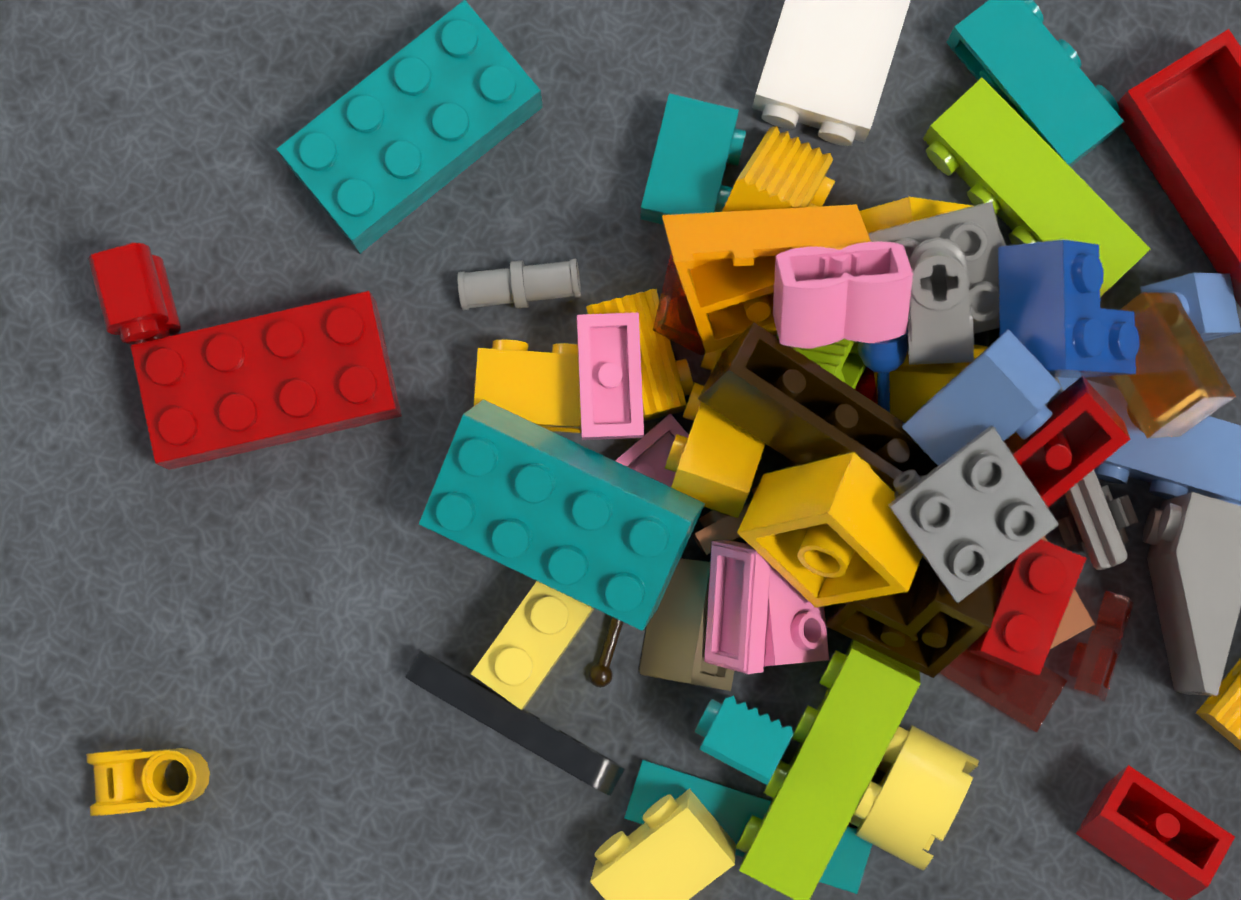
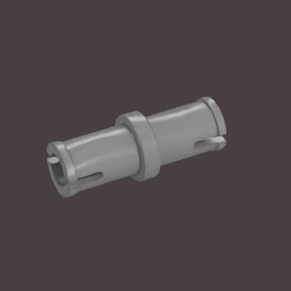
(519, 284)

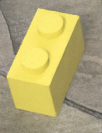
(531, 643)
(666, 857)

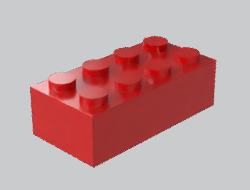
(1191, 140)
(265, 380)

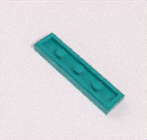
(733, 810)

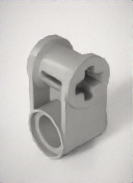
(939, 312)

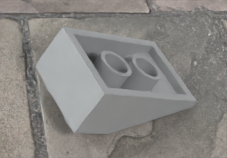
(1196, 585)

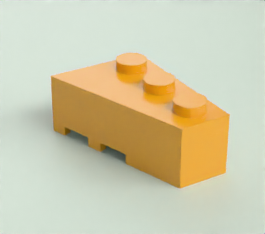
(731, 259)

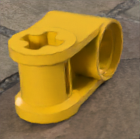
(136, 779)

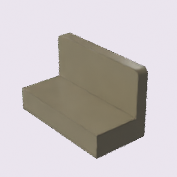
(678, 632)

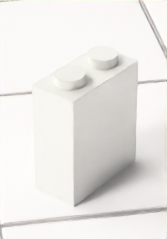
(830, 65)

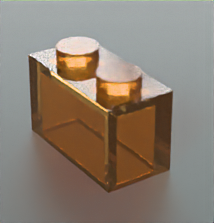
(1175, 372)

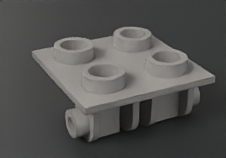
(978, 236)

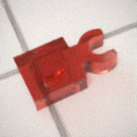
(1096, 661)

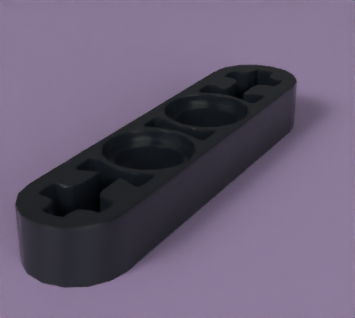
(515, 723)

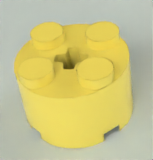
(915, 797)

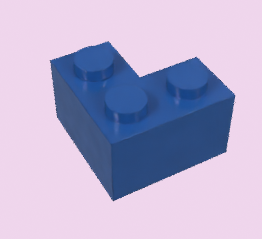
(1054, 310)

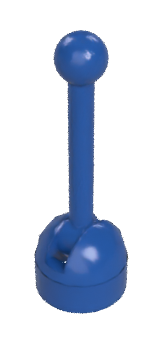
(884, 358)

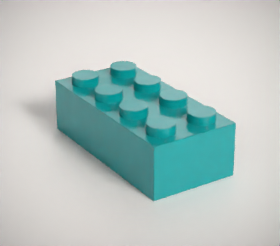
(412, 126)
(560, 513)

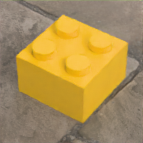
(831, 531)

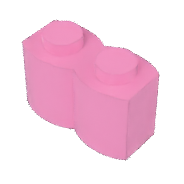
(842, 294)

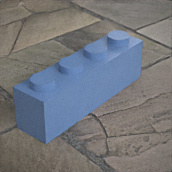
(1198, 461)

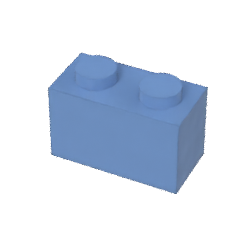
(996, 389)

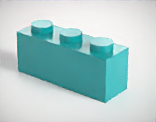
(1036, 76)

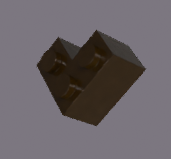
(920, 625)

